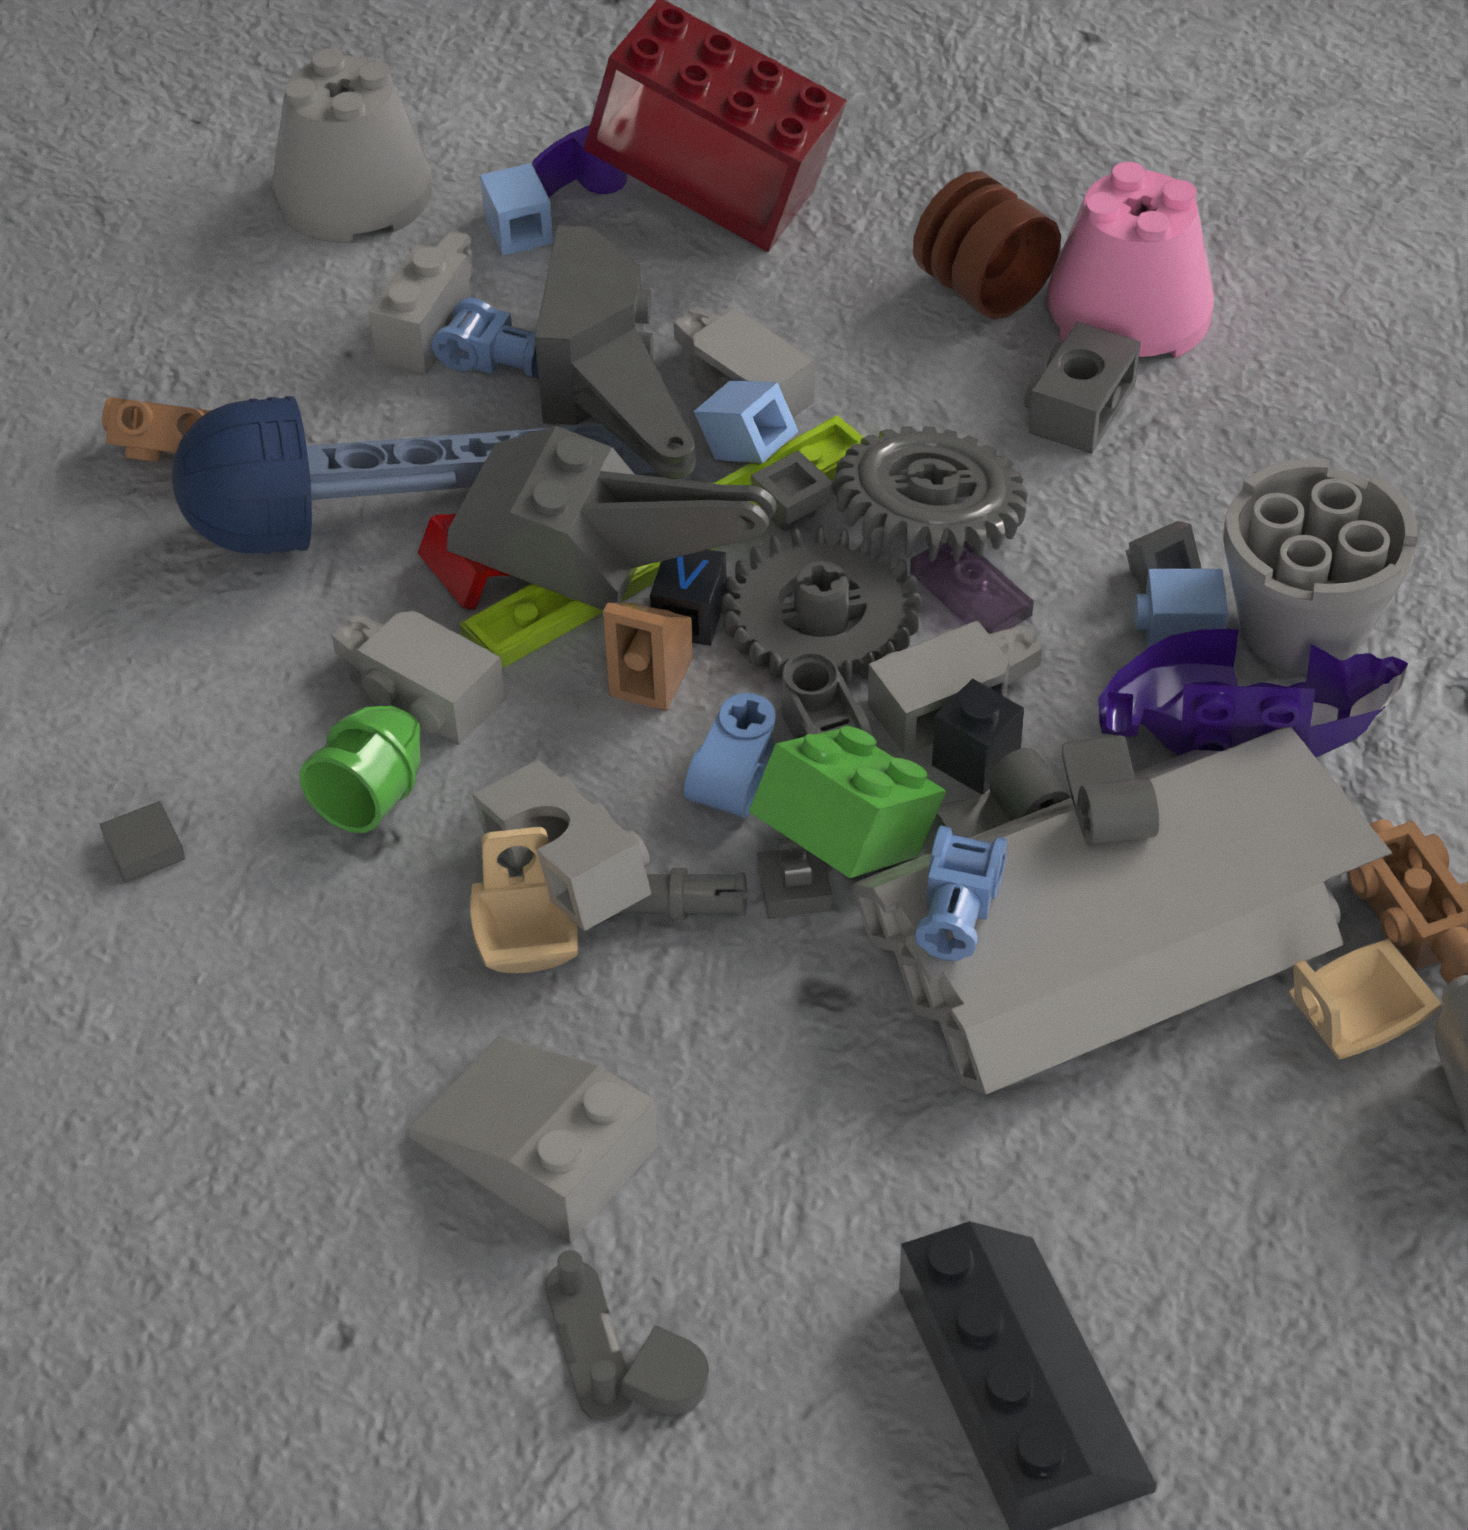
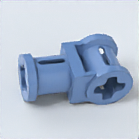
(486, 339)
(960, 889)

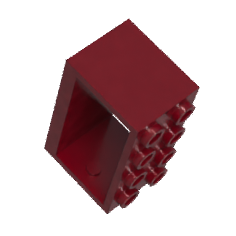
(713, 123)

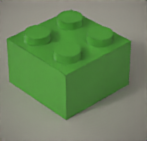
(847, 800)

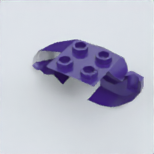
(1192, 700)

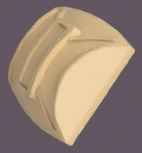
(513, 916)
(1362, 998)

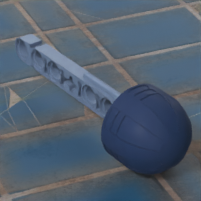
(253, 479)

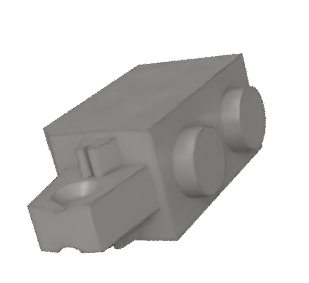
(420, 302)
(744, 350)
(424, 671)
(920, 680)

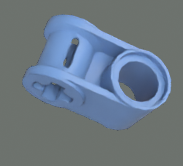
(733, 756)

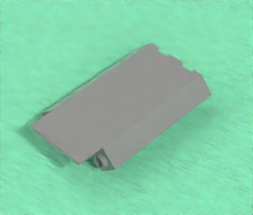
(1133, 928)

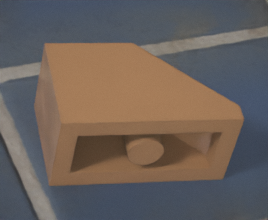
(646, 653)

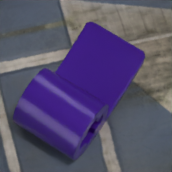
(568, 161)

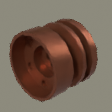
(986, 244)

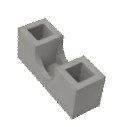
(589, 860)

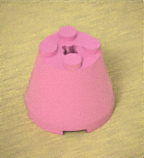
(1136, 263)

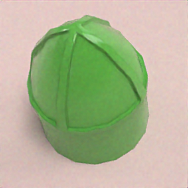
(363, 767)

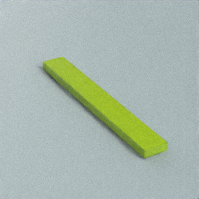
(541, 615)

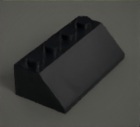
(1020, 1377)

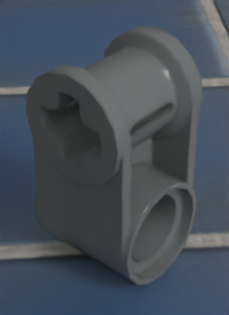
(818, 697)

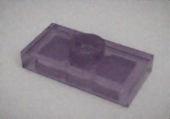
(972, 588)

